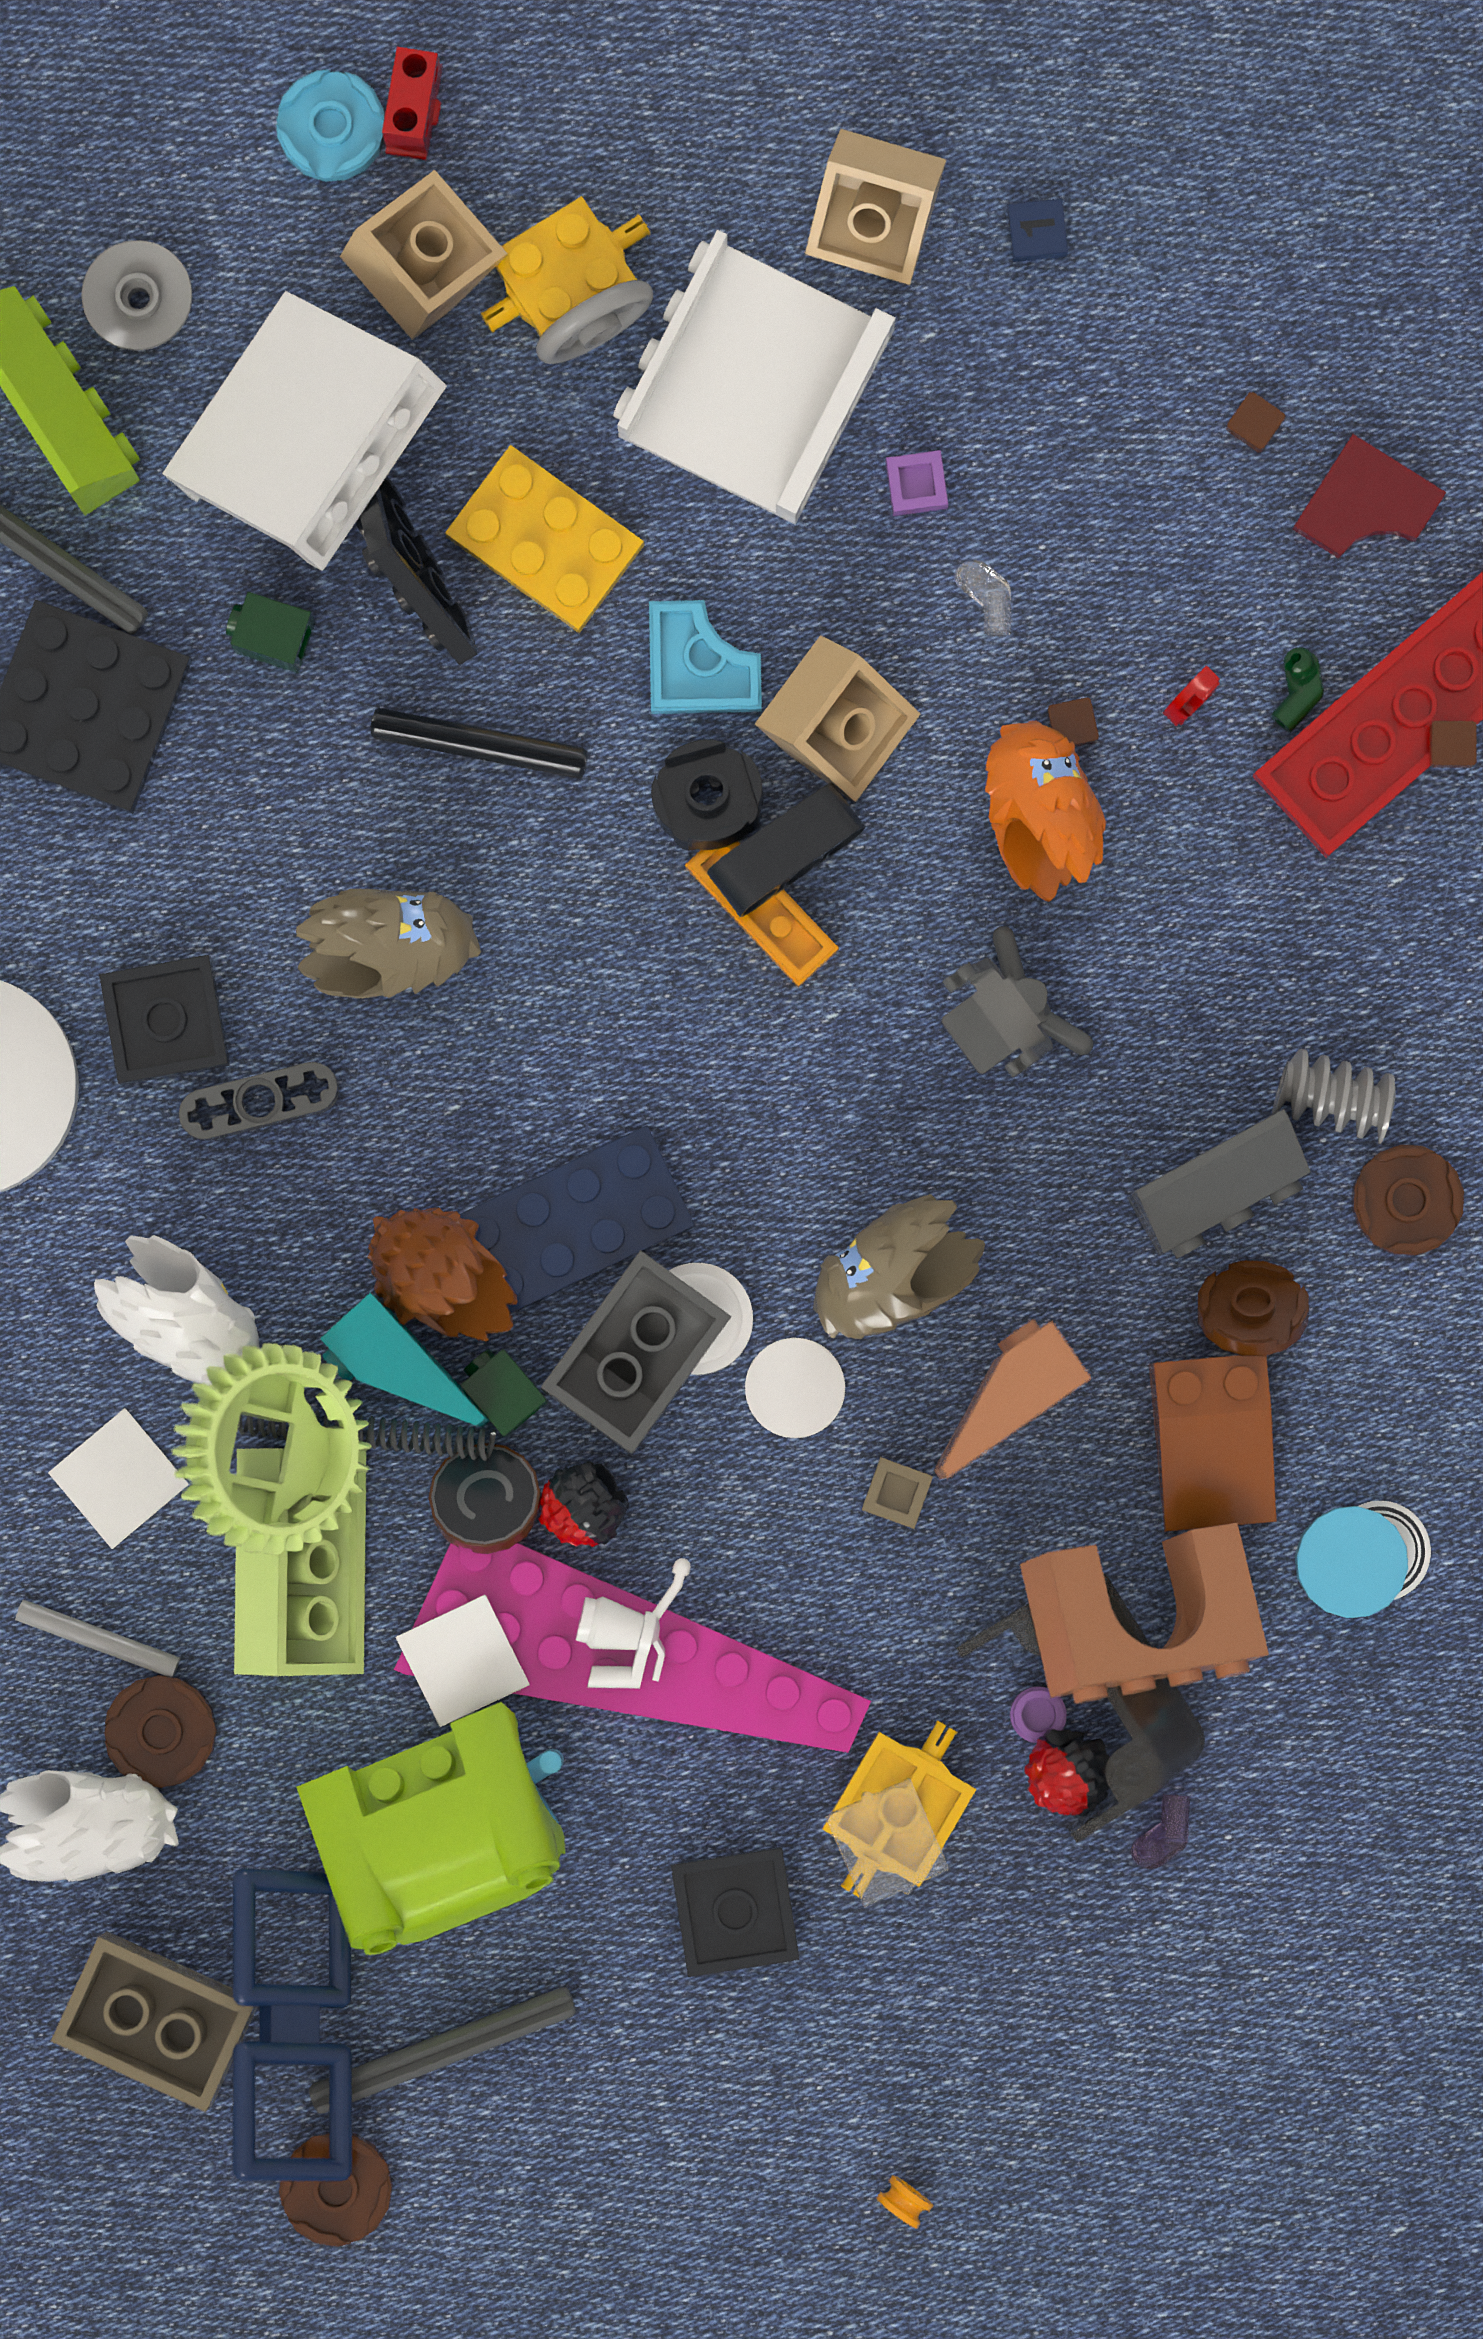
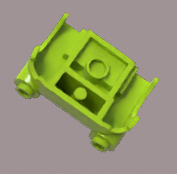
(433, 1833)

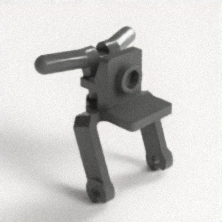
(1006, 1013)

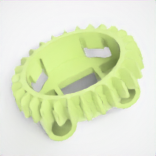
(314, 1460)

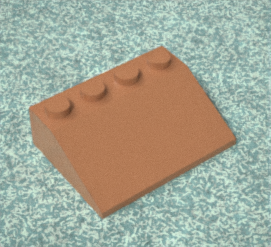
(1018, 1386)

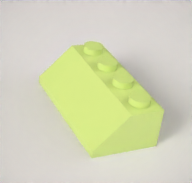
(306, 1605)

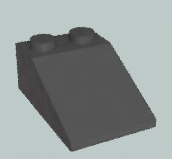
(635, 1353)

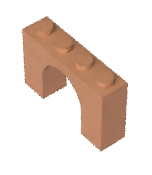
(1090, 1651)

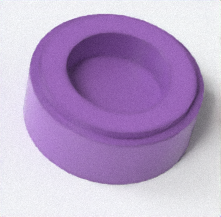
(1036, 1712)

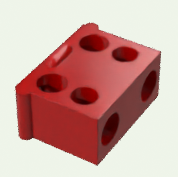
(412, 103)

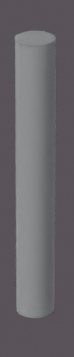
(97, 1638)

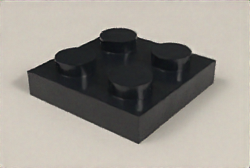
(164, 1019)
(735, 1911)

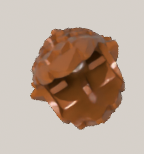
(440, 1274)

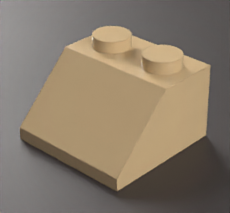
(874, 206)
(422, 254)
(838, 717)

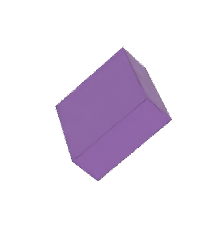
(916, 483)

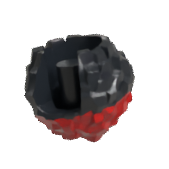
(583, 1505)
(1067, 1772)

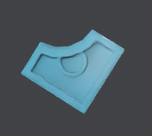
(695, 667)

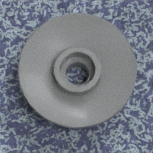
(132, 269)

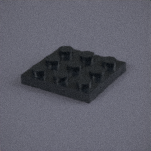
(87, 705)

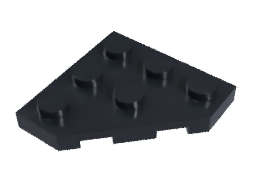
(413, 572)

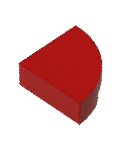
(1192, 696)

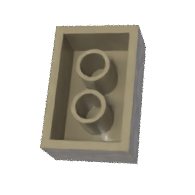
(154, 2021)

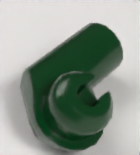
(1303, 685)

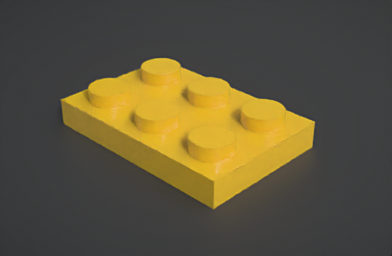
(544, 538)

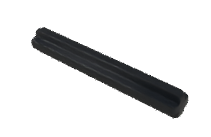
(479, 743)

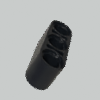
(786, 850)

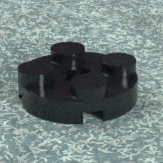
(712, 825)

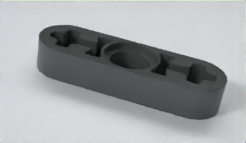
(222, 1124)

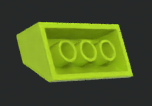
(57, 410)

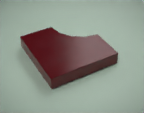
(1367, 497)

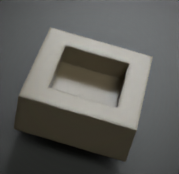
(897, 1493)

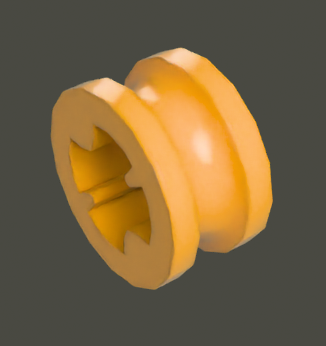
(904, 2201)

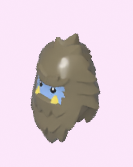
(385, 942)
(896, 1270)

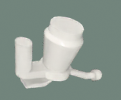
(614, 1626)

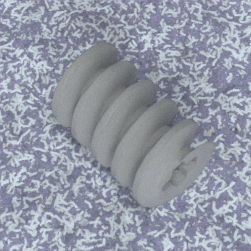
(1336, 1094)

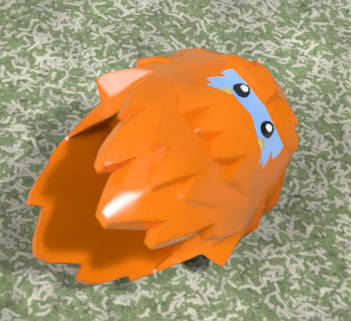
(1042, 808)

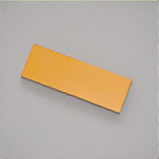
(776, 926)

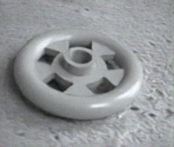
(594, 321)

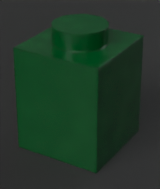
(270, 631)
(502, 1390)

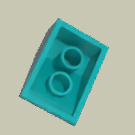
(388, 1356)

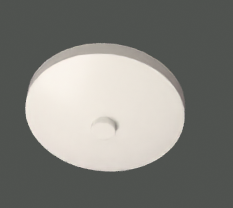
(35, 1086)

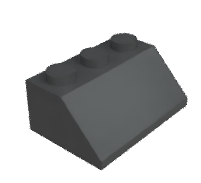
(1221, 1186)

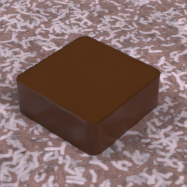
(1255, 422)
(1074, 720)
(1453, 744)

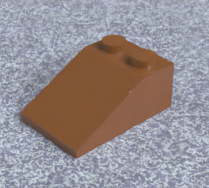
(1214, 1441)

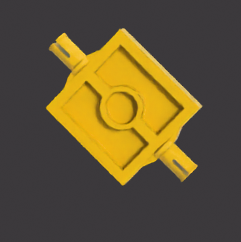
(561, 265)
(938, 1790)

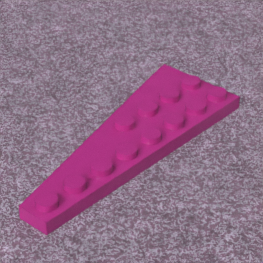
(703, 1676)

